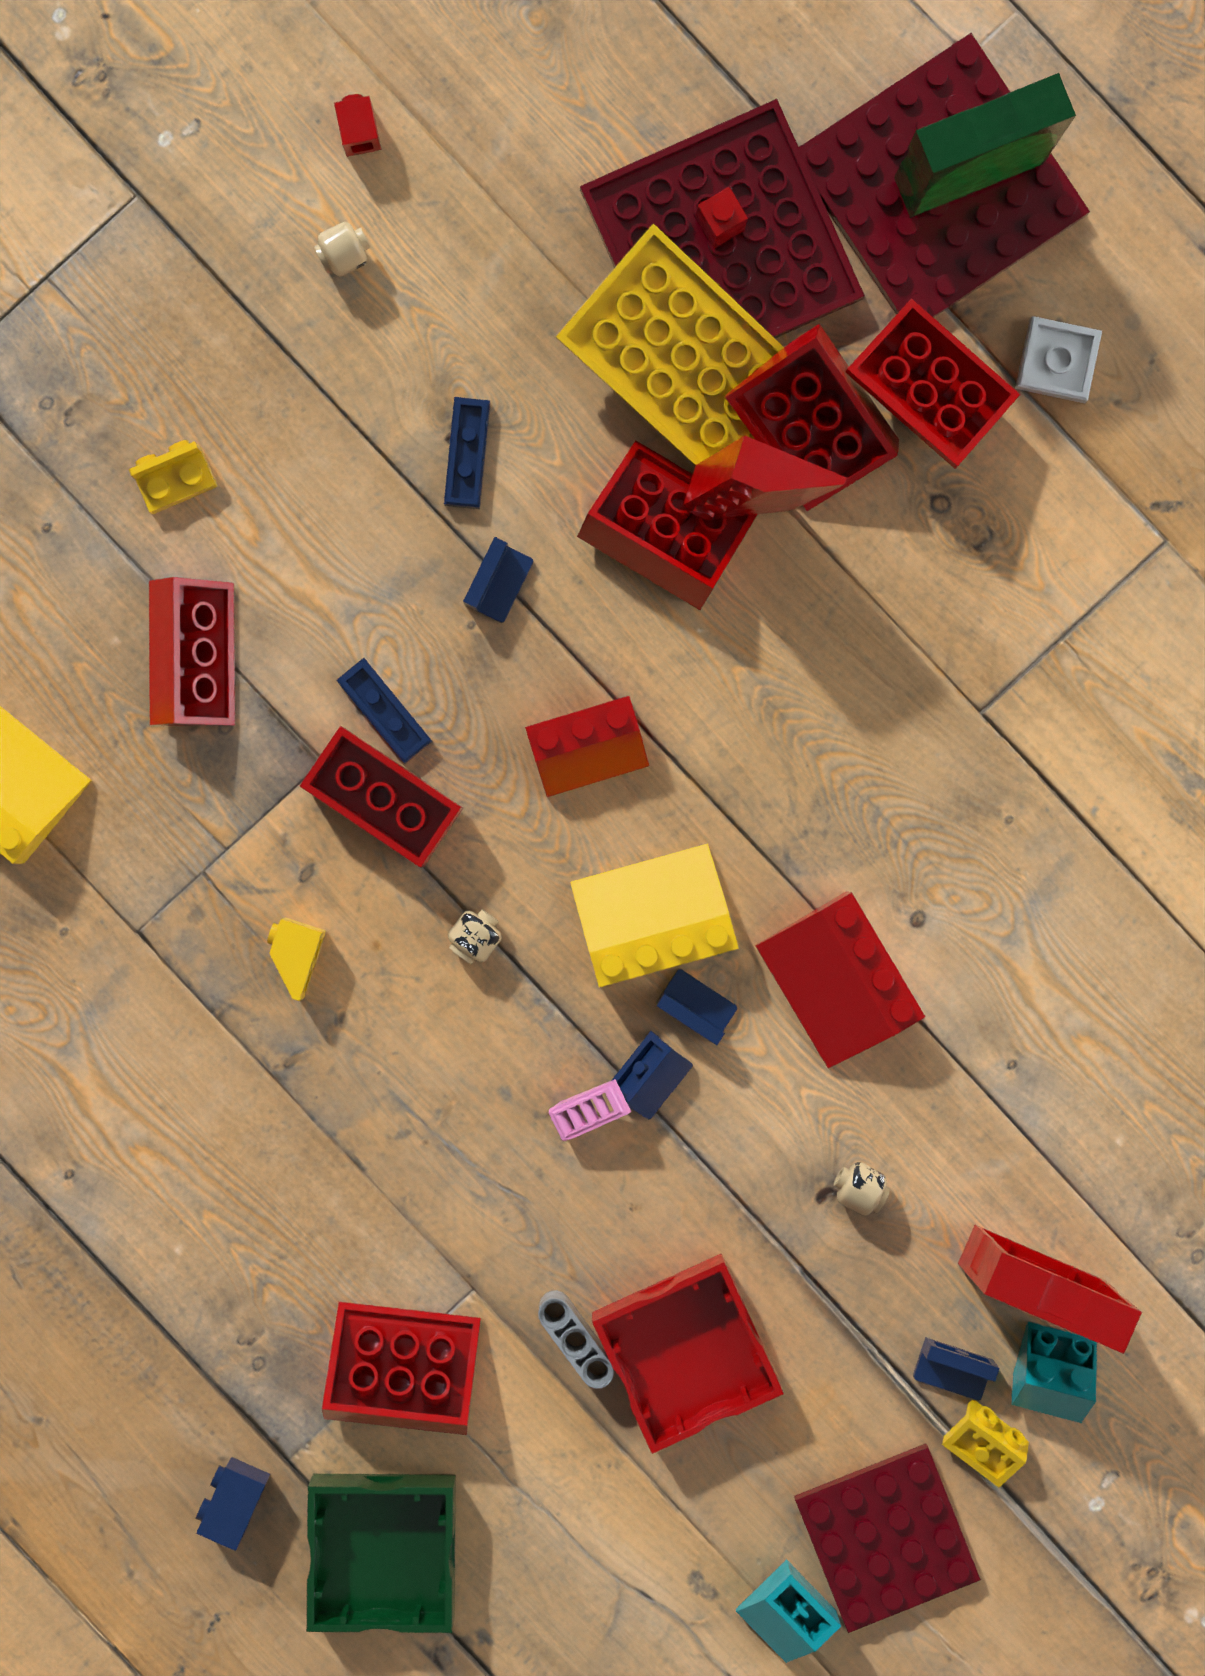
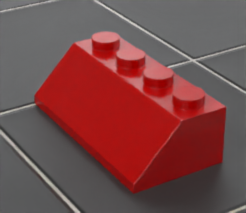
(191, 652)

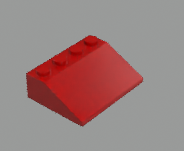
(932, 383)
(815, 411)
(755, 480)
(650, 531)
(840, 980)
(401, 1368)

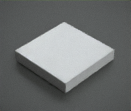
(1058, 359)

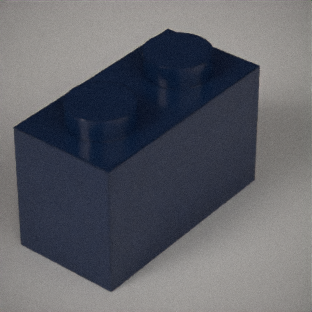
(232, 1504)

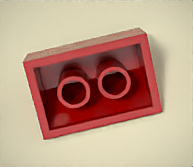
(587, 746)

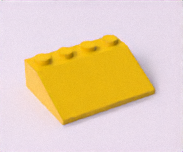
(34, 789)
(654, 915)

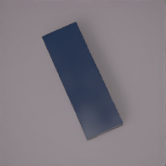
(467, 453)
(384, 710)

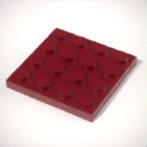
(887, 1538)

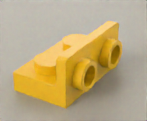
(173, 476)
(987, 1444)

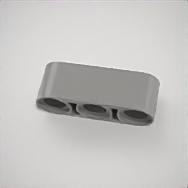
(581, 1355)

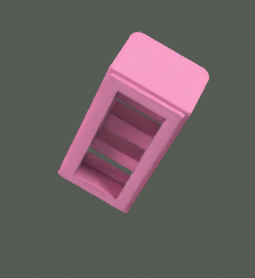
(569, 1119)

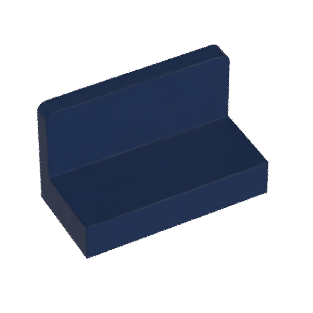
(498, 581)
(697, 1006)
(651, 1075)
(954, 1369)

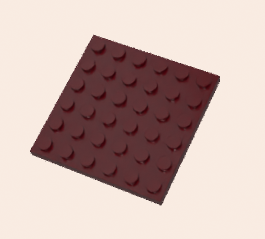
(956, 245)
(787, 260)

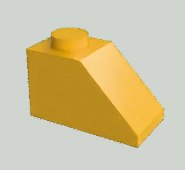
(295, 953)

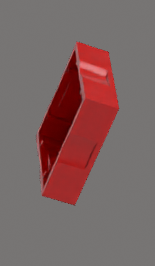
(1049, 1289)
(686, 1353)

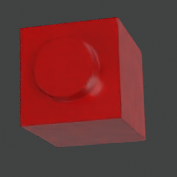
(357, 125)
(721, 217)

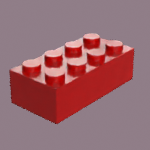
(381, 796)

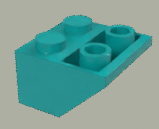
(1055, 1373)
(789, 1614)

